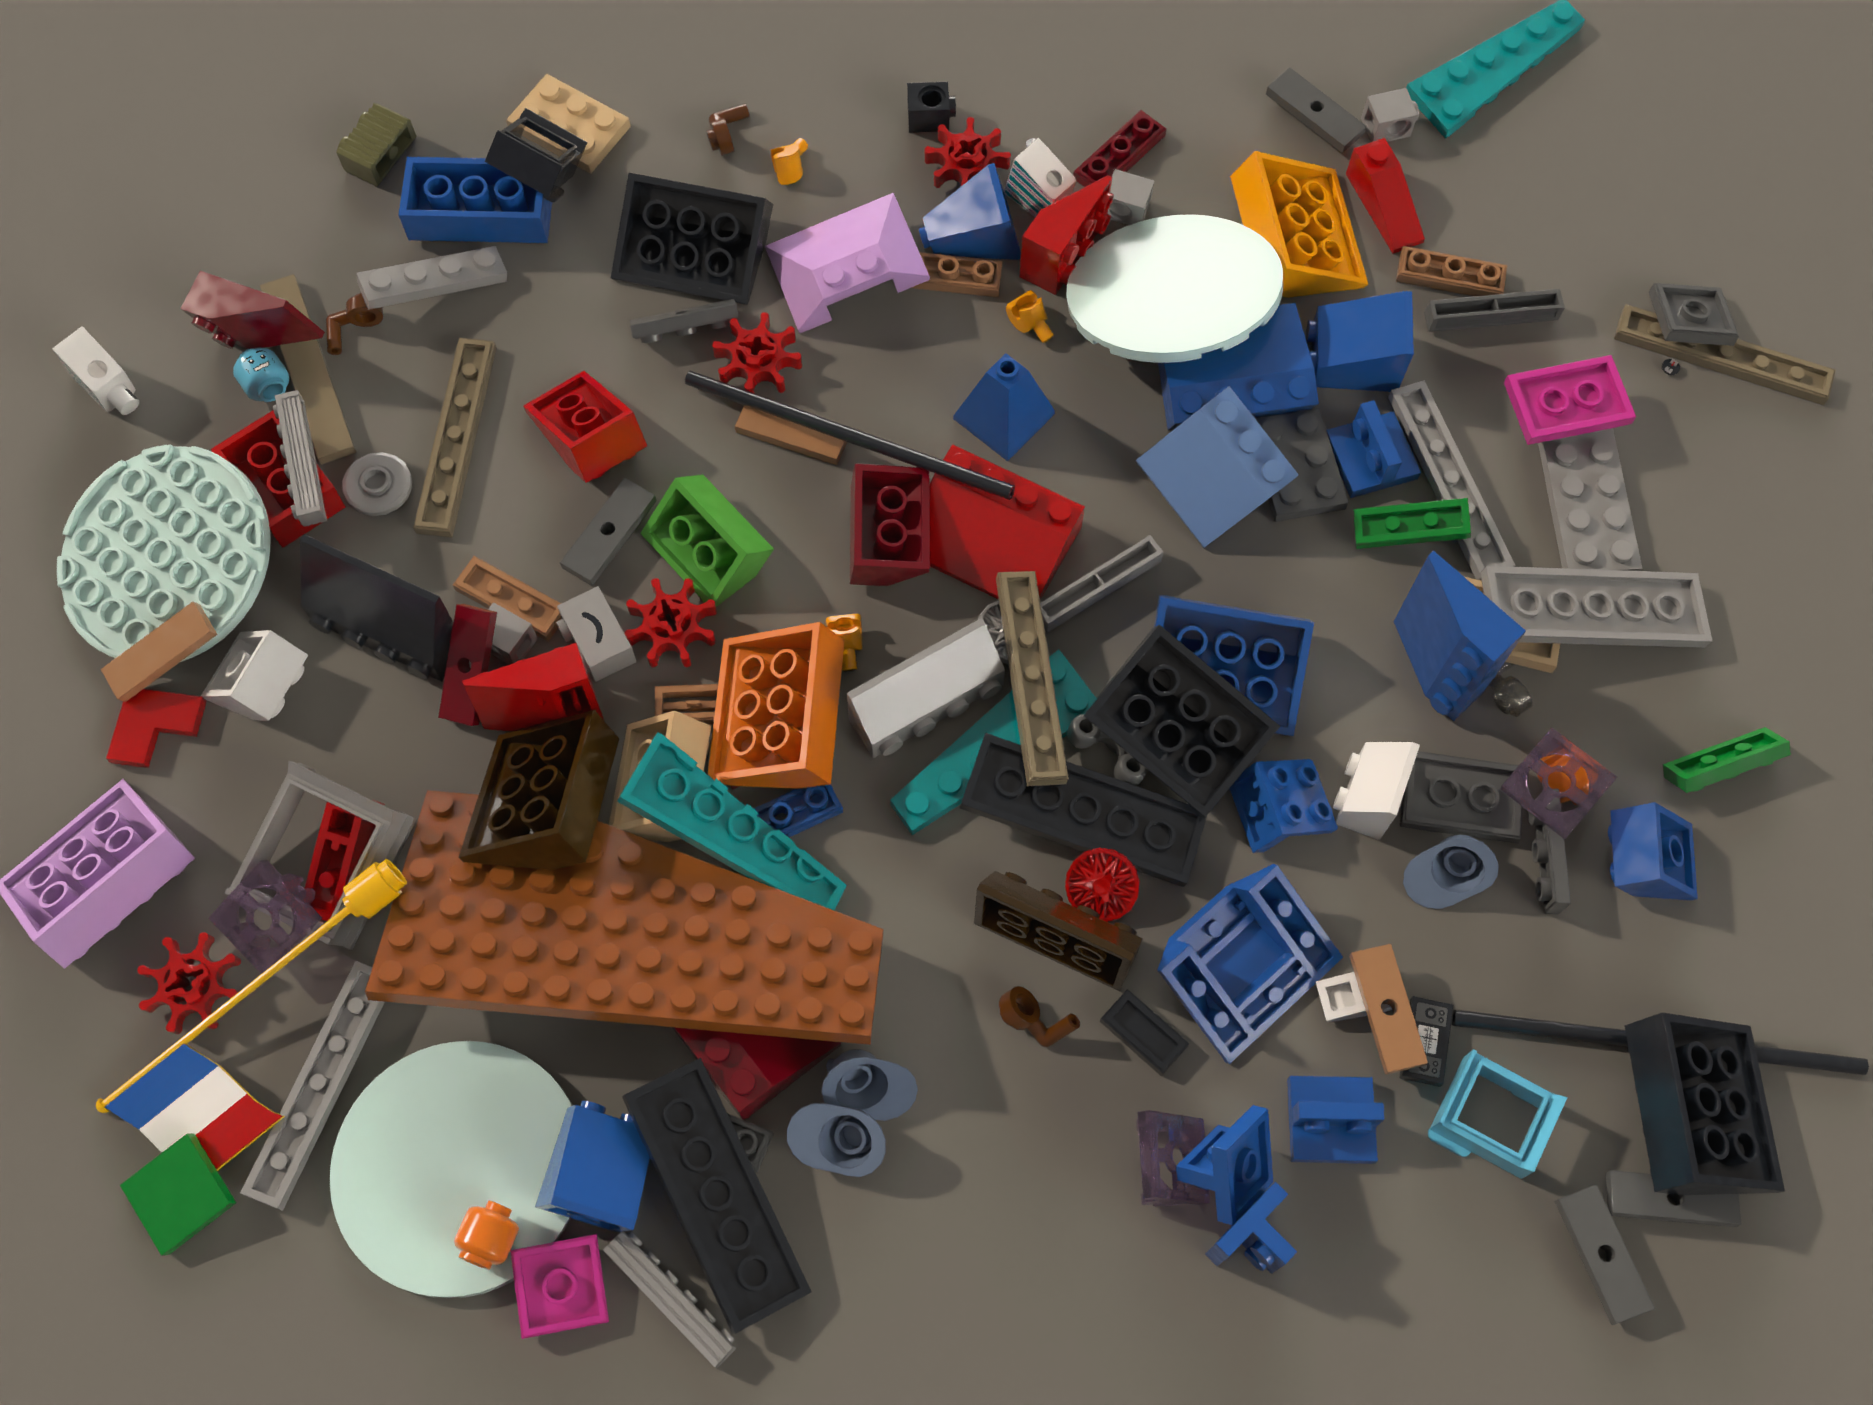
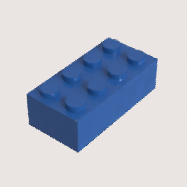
(470, 203)

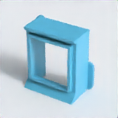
(1463, 1139)

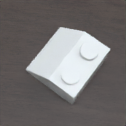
(256, 675)
(1375, 786)

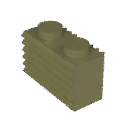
(375, 144)

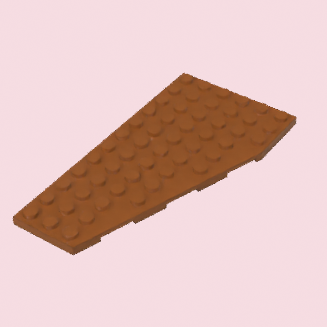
(620, 940)

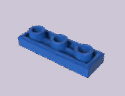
(804, 809)

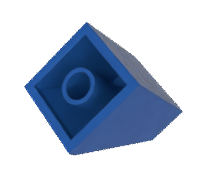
(1363, 342)
(596, 1169)

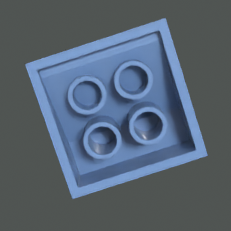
(1216, 467)

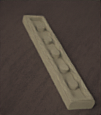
(1740, 361)
(313, 381)
(455, 438)
(1031, 679)

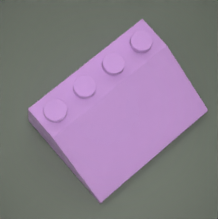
(93, 874)

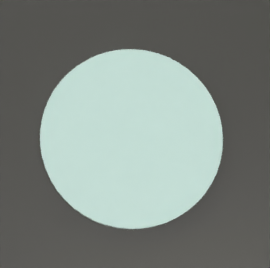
(1175, 288)
(162, 536)
(431, 1143)

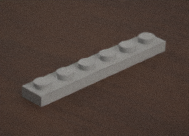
(1448, 473)
(314, 1092)

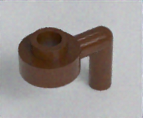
(719, 134)
(356, 314)
(1022, 1012)

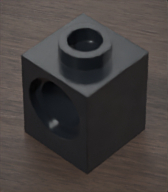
(929, 106)

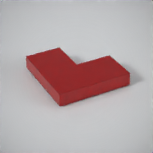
(146, 716)

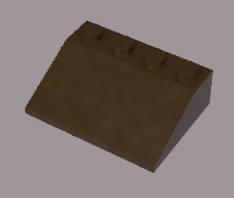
(542, 794)
(1056, 929)

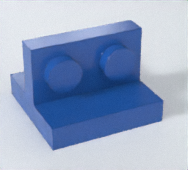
(1372, 452)
(1333, 1119)
(1233, 1164)
(1262, 1242)

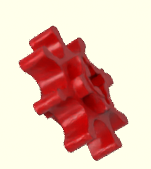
(965, 154)
(757, 354)
(682, 612)
(174, 979)

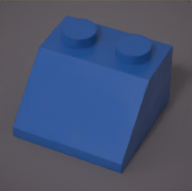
(1652, 853)

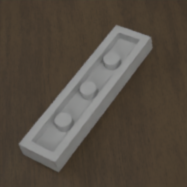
(431, 277)

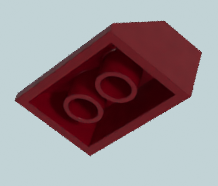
(889, 524)

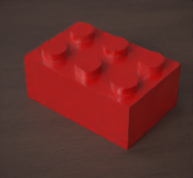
(259, 457)

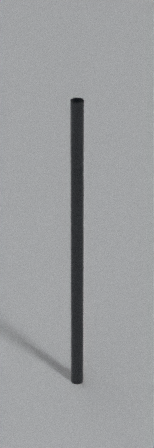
(851, 435)
(1618, 1037)

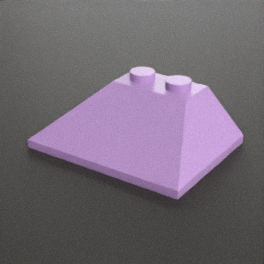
(845, 259)

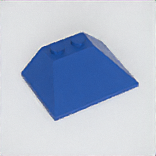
(1246, 959)

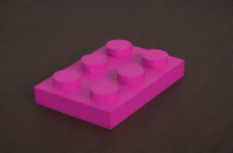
(1569, 399)

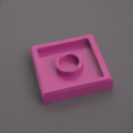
(559, 1286)

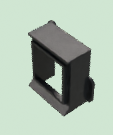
(532, 164)

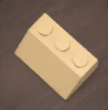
(686, 733)

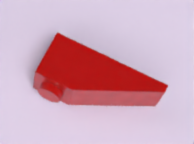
(1385, 194)
(335, 856)

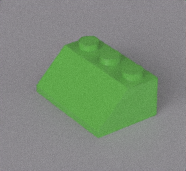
(706, 538)

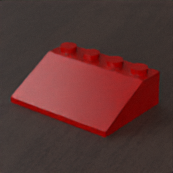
(986, 534)

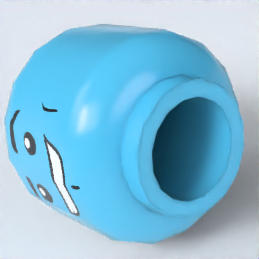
(261, 374)

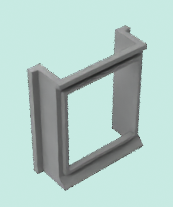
(385, 842)

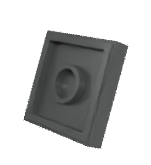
(1693, 314)

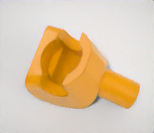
(787, 161)
(1029, 313)
(850, 629)

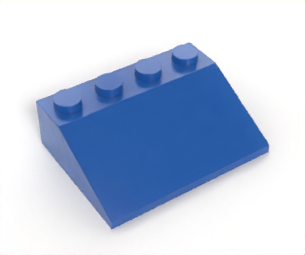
(1266, 372)
(1453, 636)
(1251, 649)

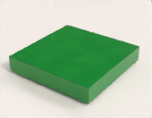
(177, 1194)

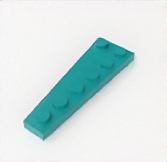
(1471, 80)
(944, 781)
(703, 813)

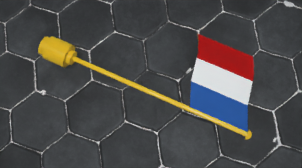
(195, 1095)

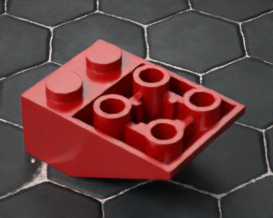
(1064, 234)
(533, 691)

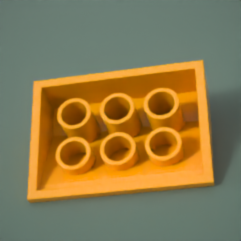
(1303, 219)

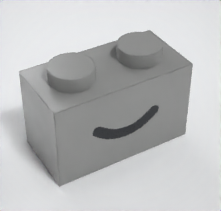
(596, 631)

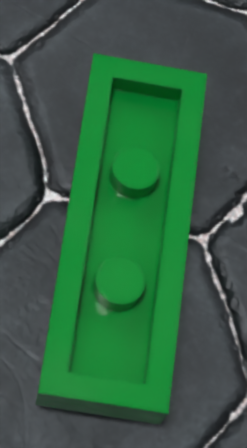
(1412, 523)
(1726, 760)

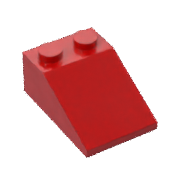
(587, 426)

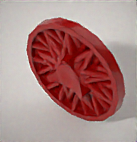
(1103, 882)

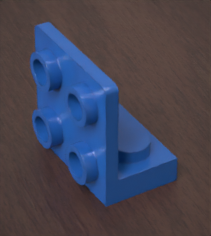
(1281, 802)

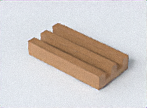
(690, 705)

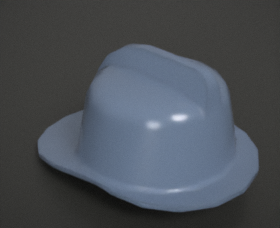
(1450, 872)
(869, 1084)
(836, 1139)

